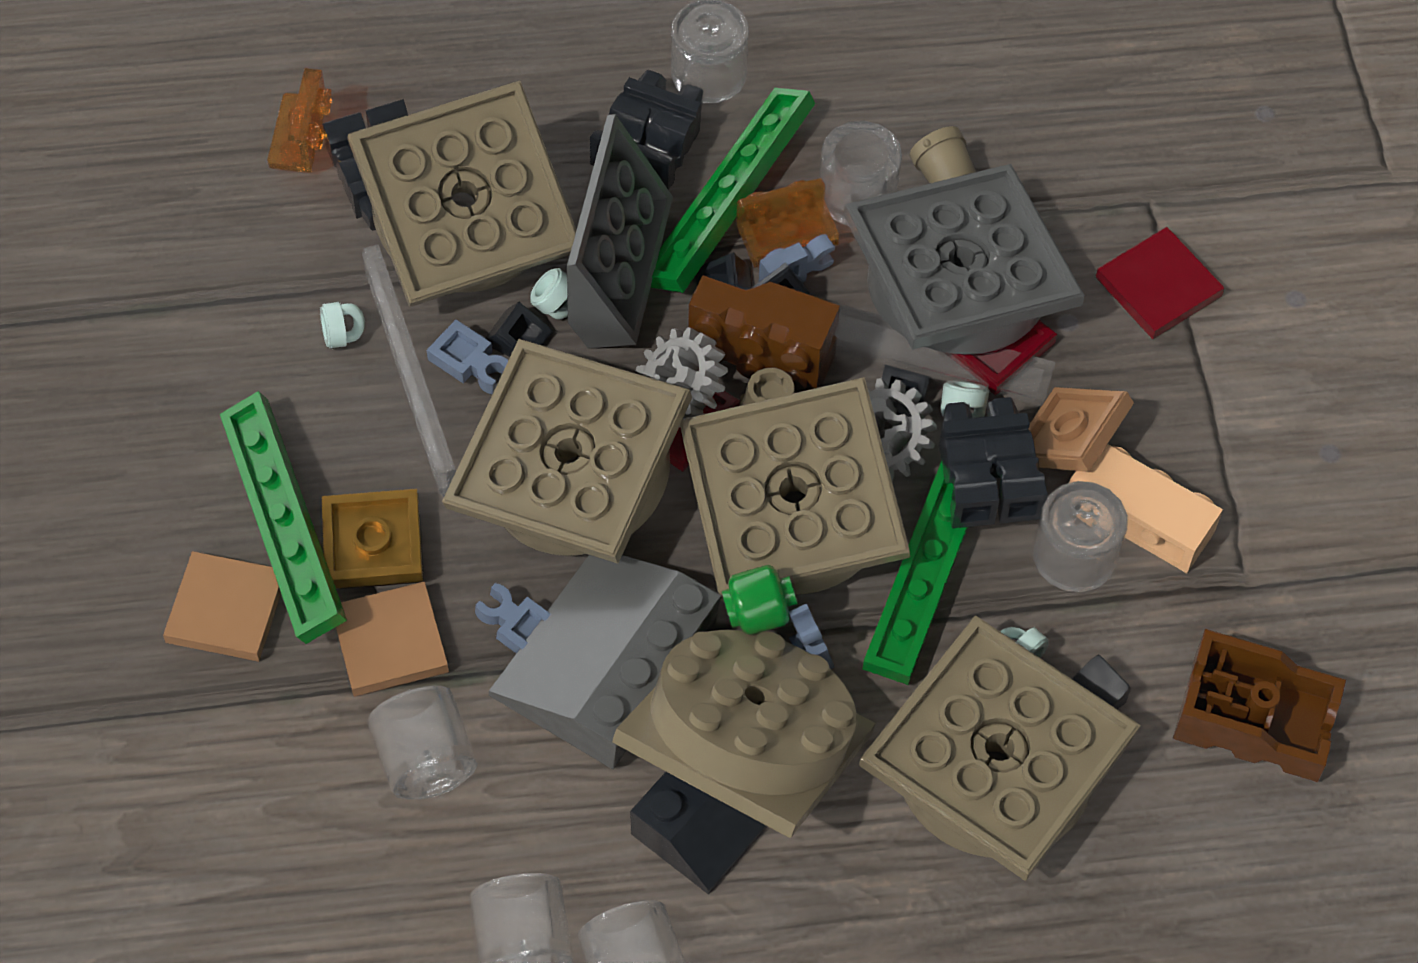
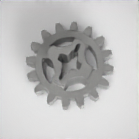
(690, 363)
(904, 427)

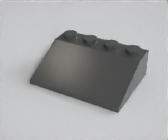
(616, 242)
(603, 650)

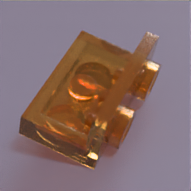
(299, 124)
(784, 218)

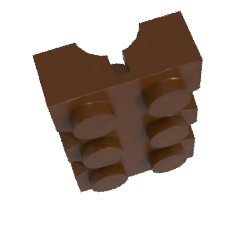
(768, 329)
(1259, 705)

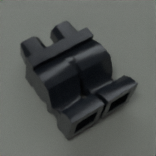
(661, 118)
(342, 157)
(988, 449)

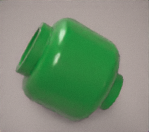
(759, 599)

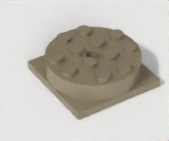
(473, 147)
(559, 409)
(802, 443)
(1007, 701)
(749, 724)

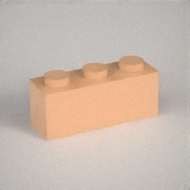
(1159, 511)

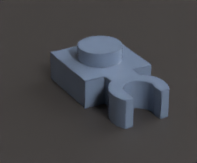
(801, 259)
(465, 354)
(515, 620)
(808, 634)

